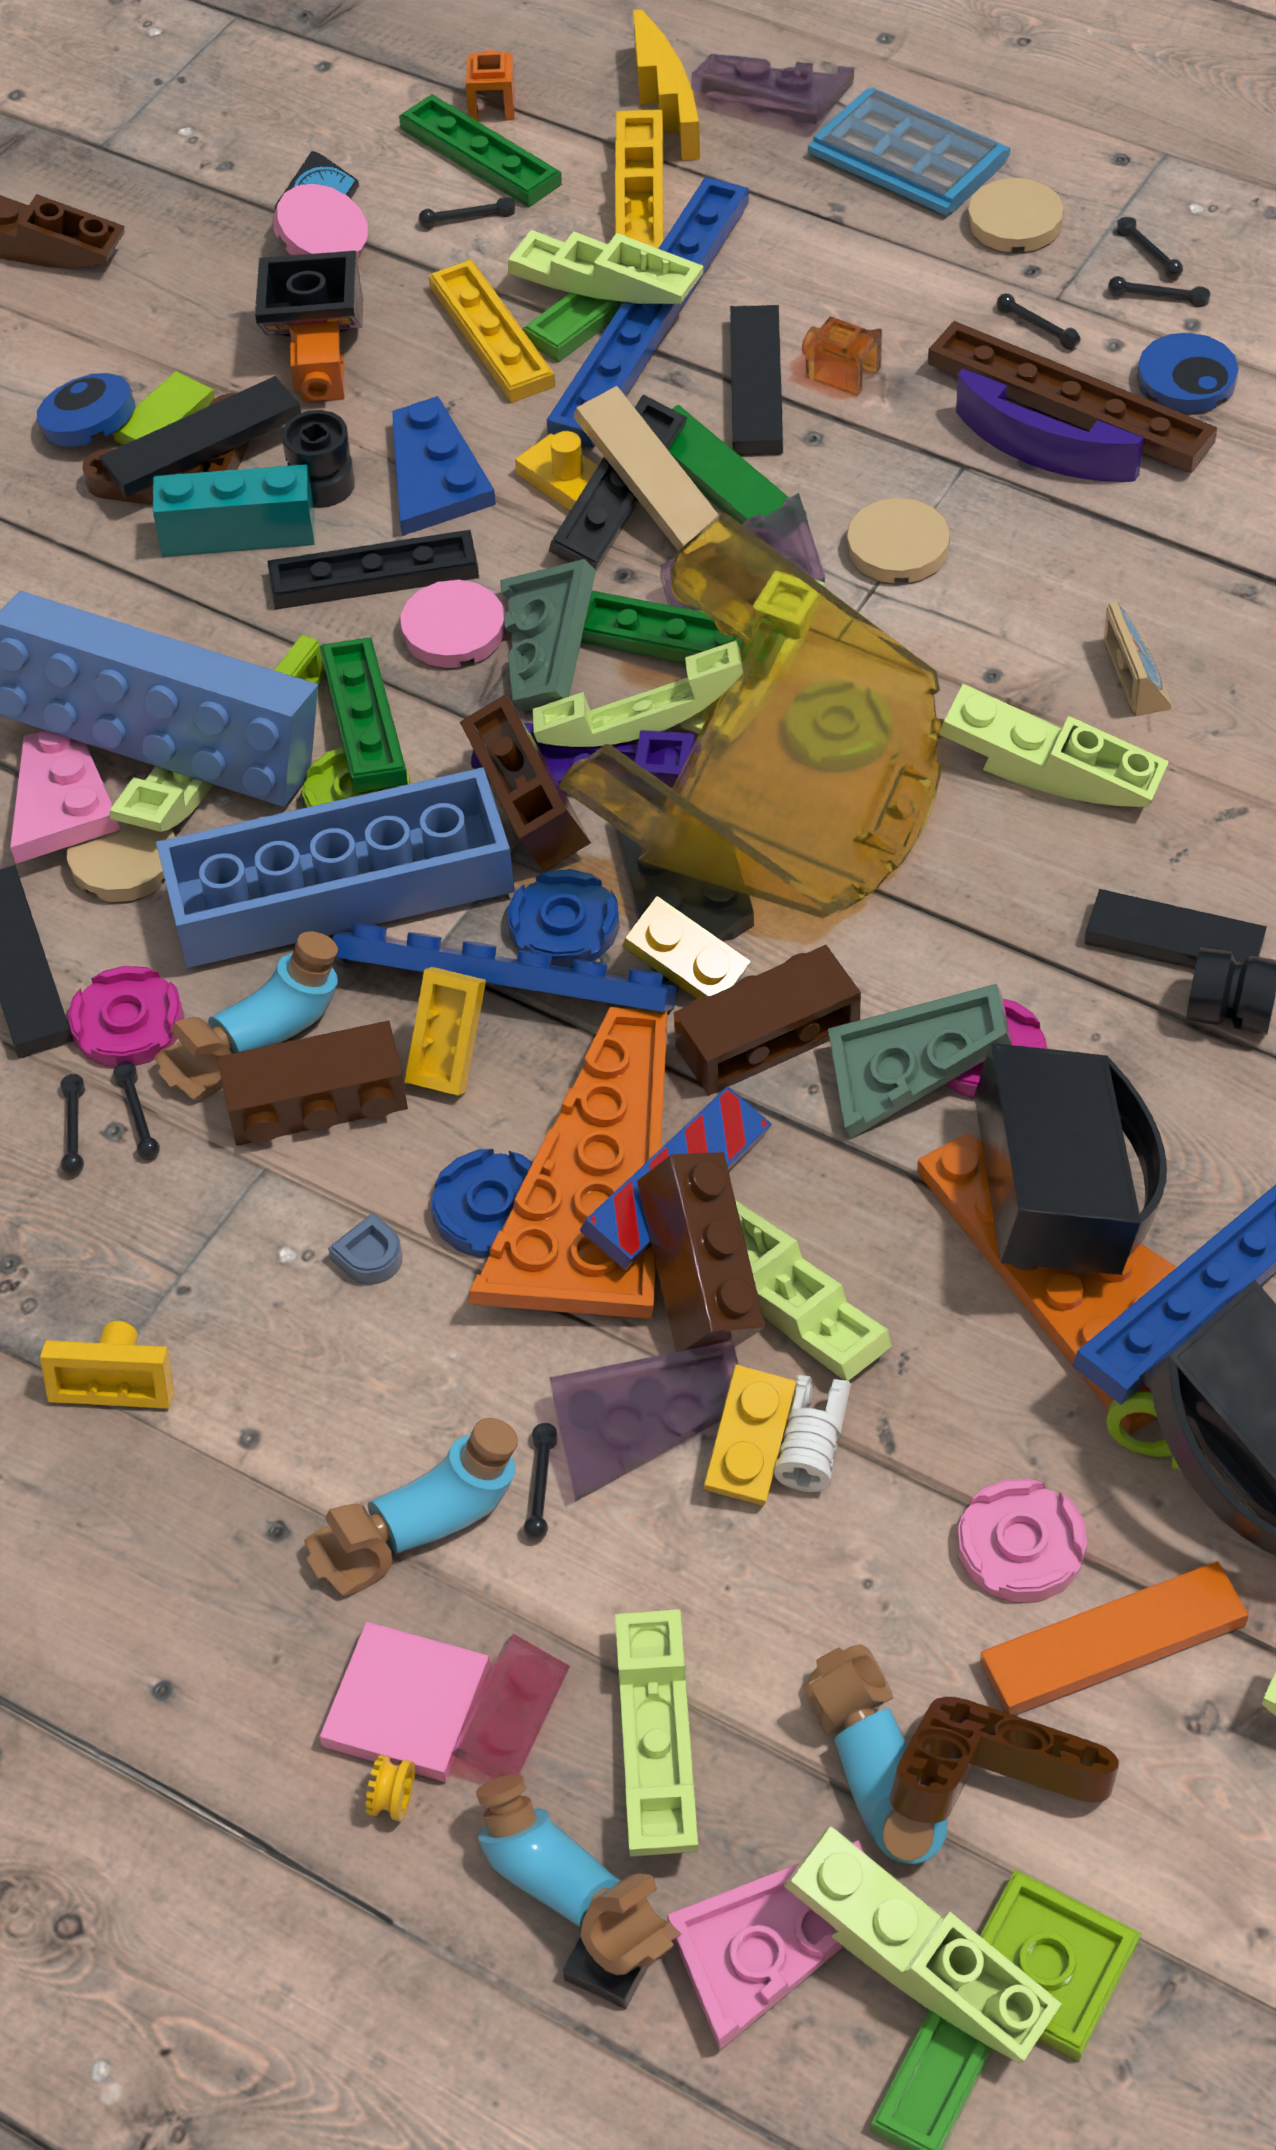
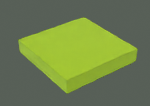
(1066, 1951)

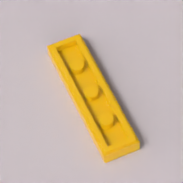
(491, 331)

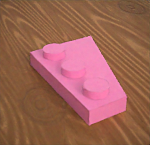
(57, 797)
(750, 1950)

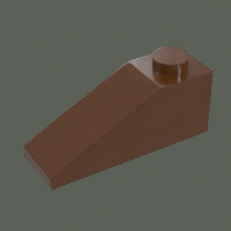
(524, 783)

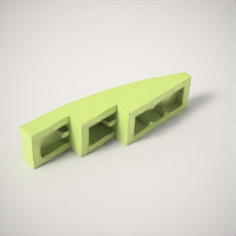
(611, 271)
(808, 1302)

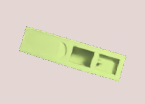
(1064, 761)
(920, 1951)

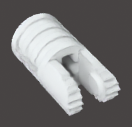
(811, 1437)

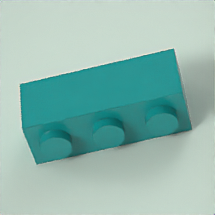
(234, 510)

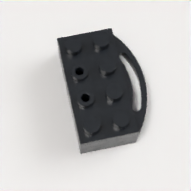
(1062, 1159)
(1220, 1398)

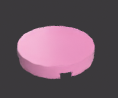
(319, 221)
(452, 623)
(1021, 1540)

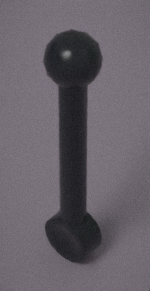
(504, 207)
(1127, 227)
(1198, 296)
(1068, 338)
(126, 1076)
(72, 1089)
(544, 1439)

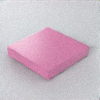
(405, 1700)

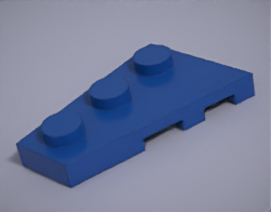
(435, 468)

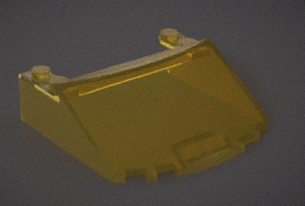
(807, 764)

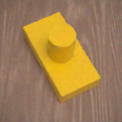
(557, 467)
(445, 1031)
(108, 1371)

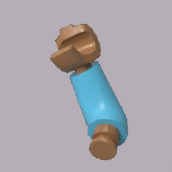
(275, 1012)
(443, 1501)
(843, 1694)
(554, 1869)

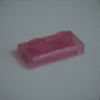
(510, 1709)

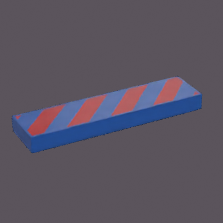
(722, 1126)

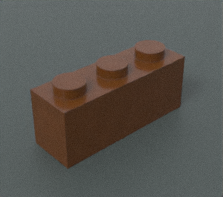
(765, 1019)
(312, 1083)
(700, 1251)

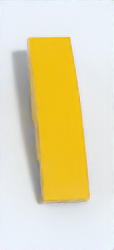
(666, 84)
(640, 176)

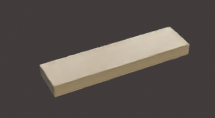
(645, 466)

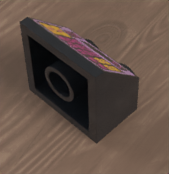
(308, 291)

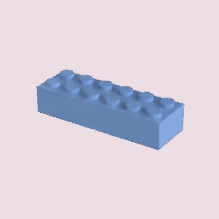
(155, 698)
(336, 866)

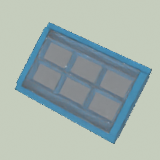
(909, 151)

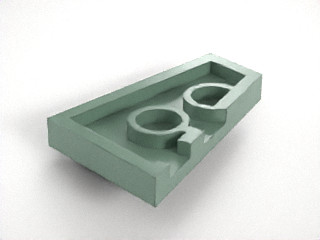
(546, 630)
(911, 1052)

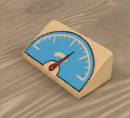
(1134, 663)

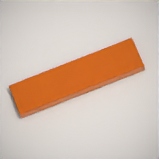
(1113, 1638)

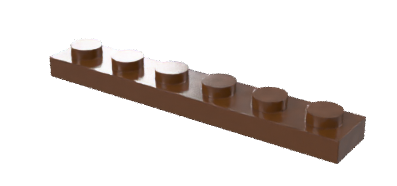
(1073, 395)

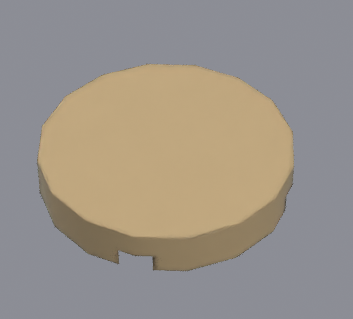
(1015, 214)
(898, 540)
(119, 864)

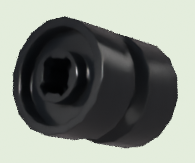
(323, 444)
(1233, 990)

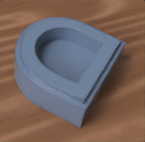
(368, 1251)

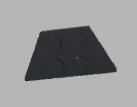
(711, 906)

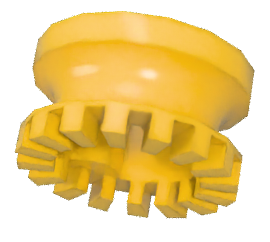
(391, 1789)

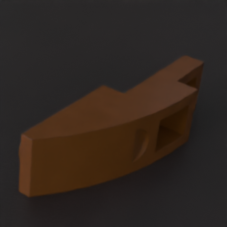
(55, 234)

